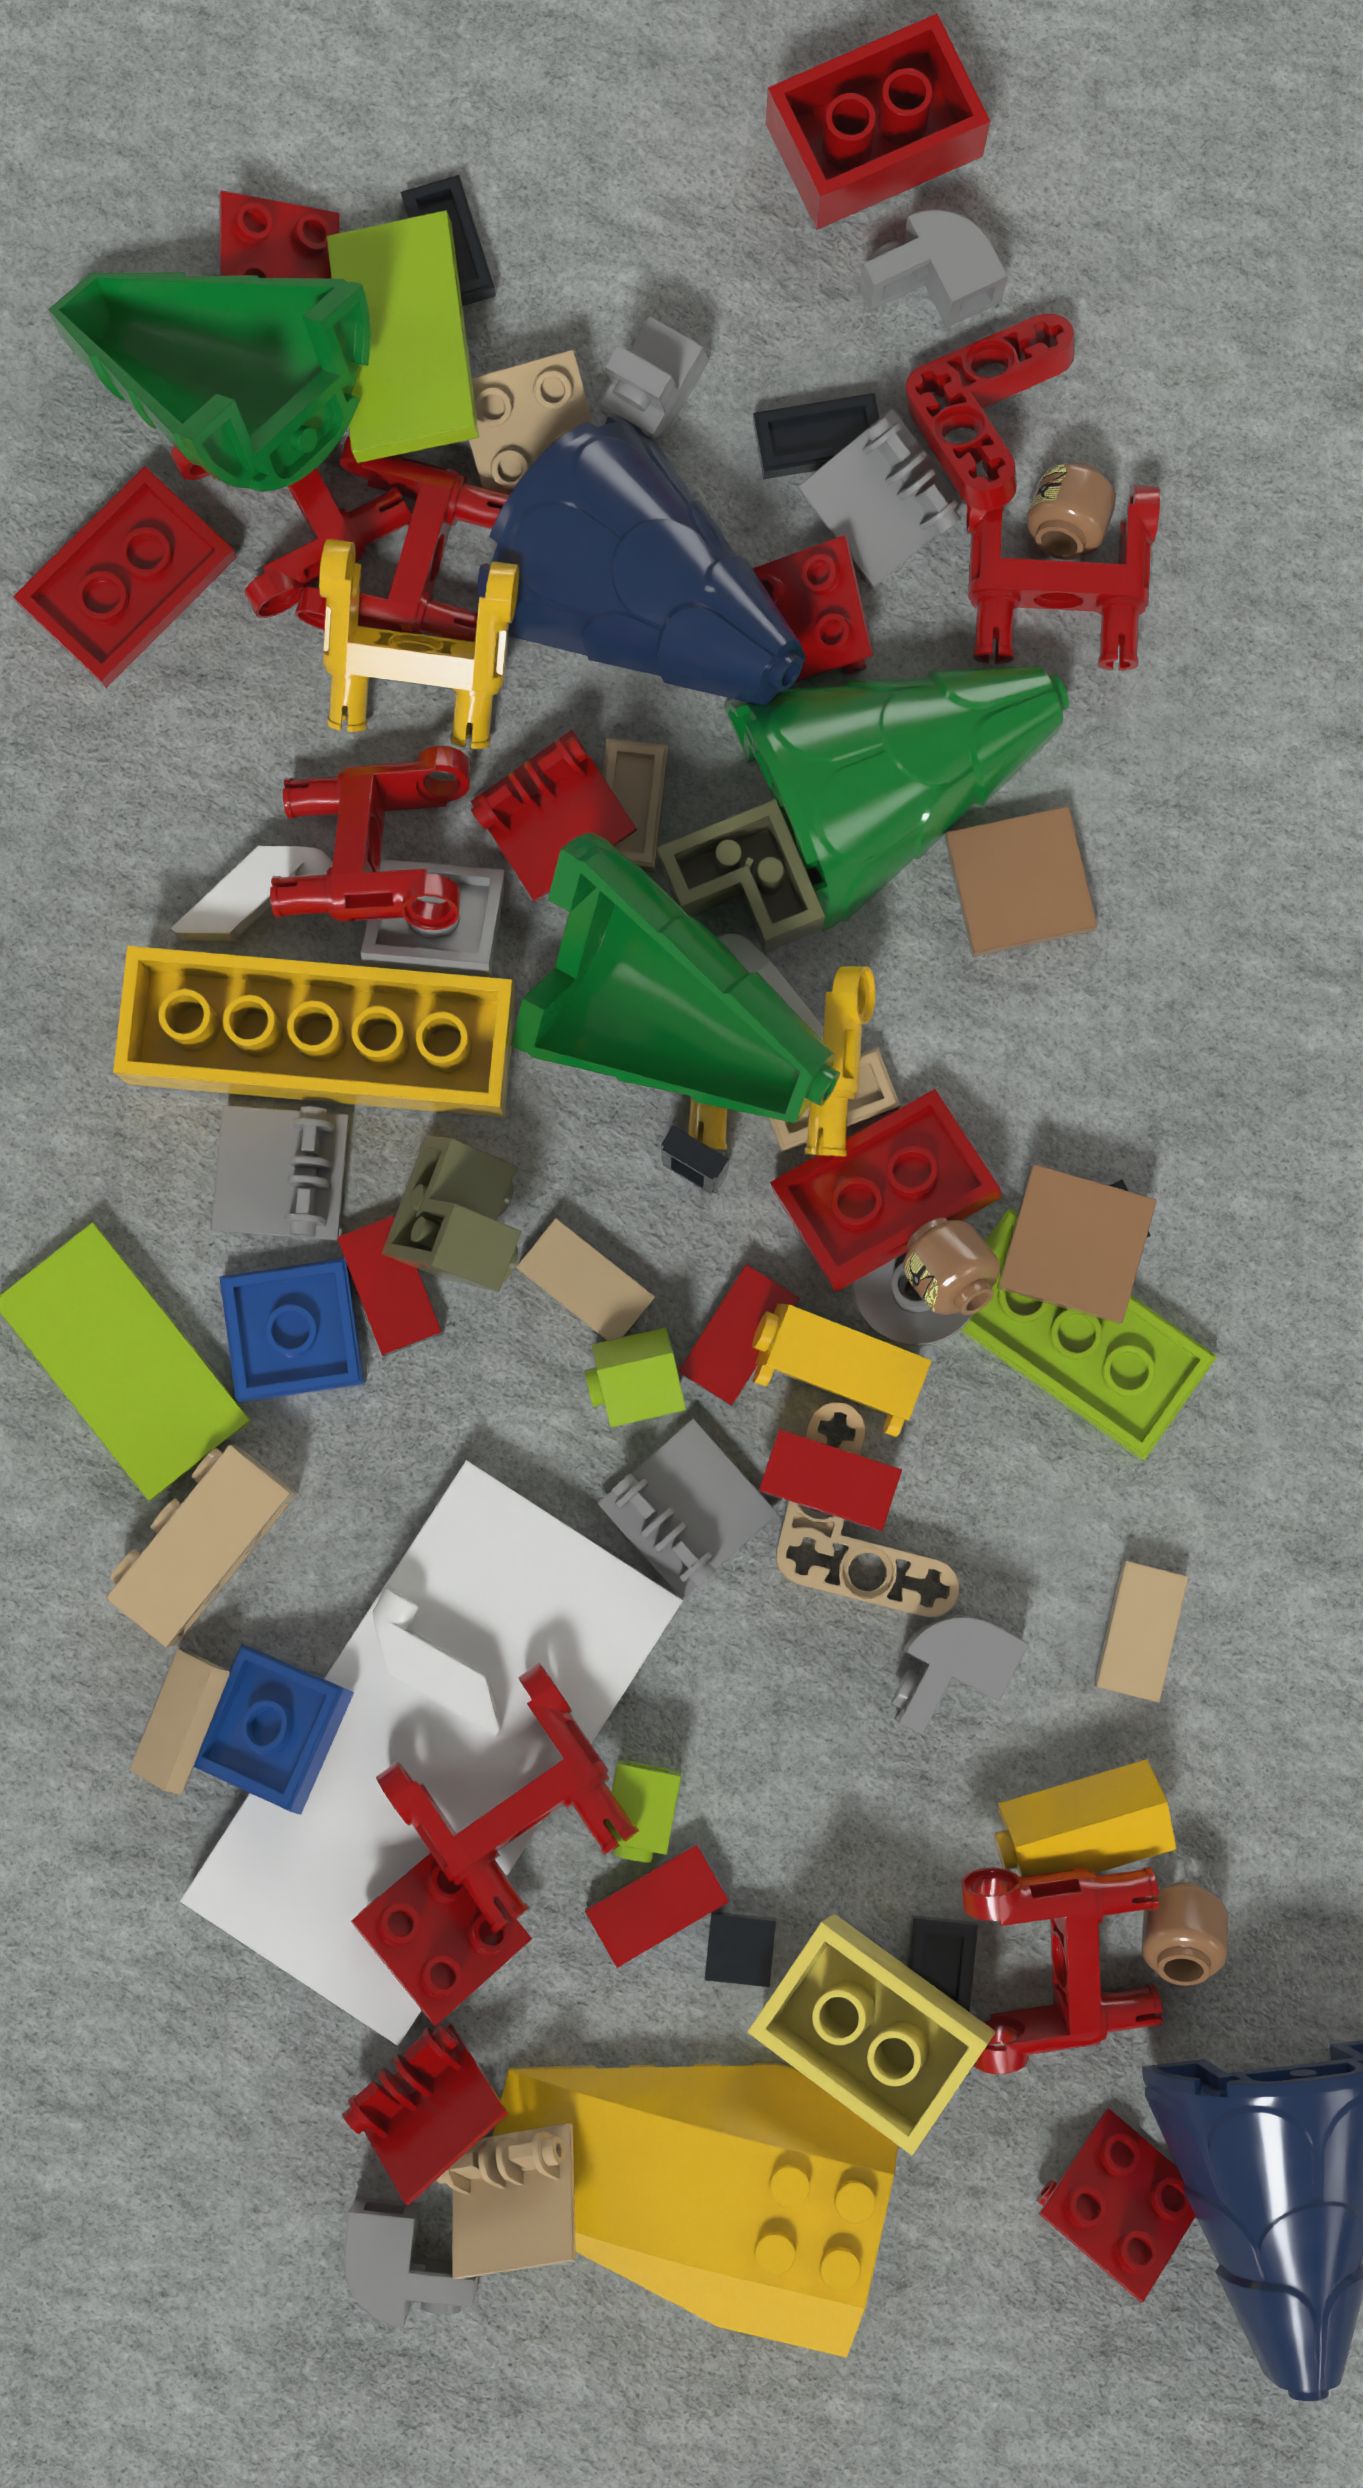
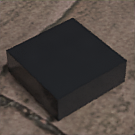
(740, 1949)

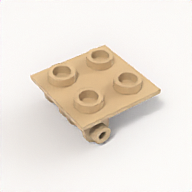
(523, 415)
(513, 2202)

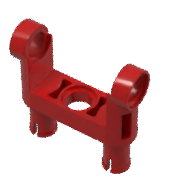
(440, 503)
(286, 576)
(1112, 590)
(354, 884)
(473, 1852)
(1075, 1907)

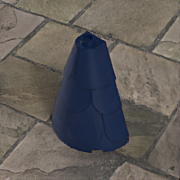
(637, 570)
(1280, 2199)

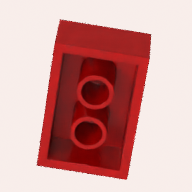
(877, 121)

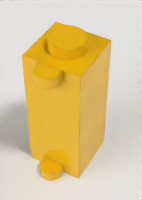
(840, 1362)
(1086, 1824)

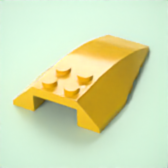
(722, 2189)

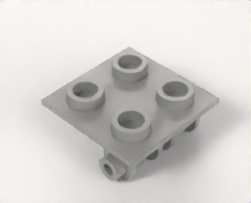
(883, 497)
(280, 1172)
(687, 1509)

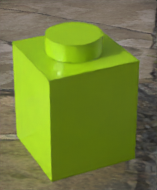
(635, 1378)
(649, 1800)

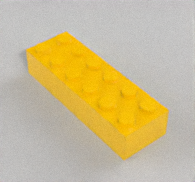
(315, 1031)

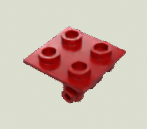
(274, 238)
(821, 605)
(546, 807)
(436, 1938)
(426, 2110)
(1120, 2205)

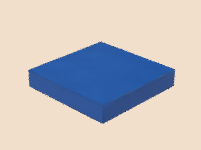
(292, 1330)
(272, 1729)

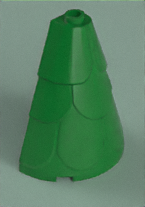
(227, 367)
(891, 765)
(663, 999)

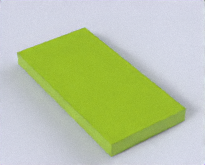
(419, 364)
(122, 1361)
(1112, 1375)

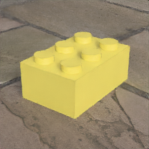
(871, 2032)

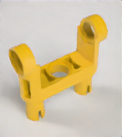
(359, 652)
(845, 1013)

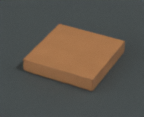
(1020, 881)
(1076, 1244)

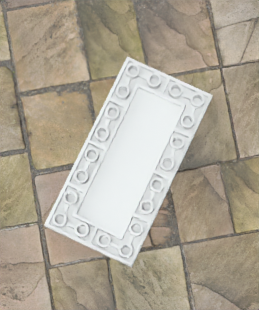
(502, 1594)

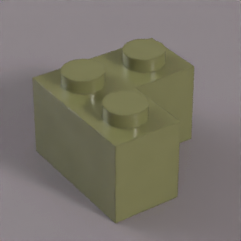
(750, 859)
(452, 1215)

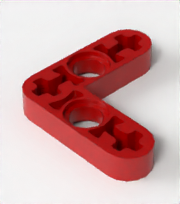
(969, 393)

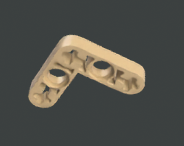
(826, 1530)

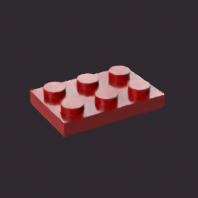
(125, 576)
(890, 1184)

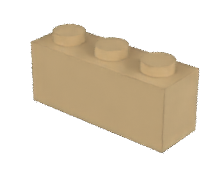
(199, 1544)

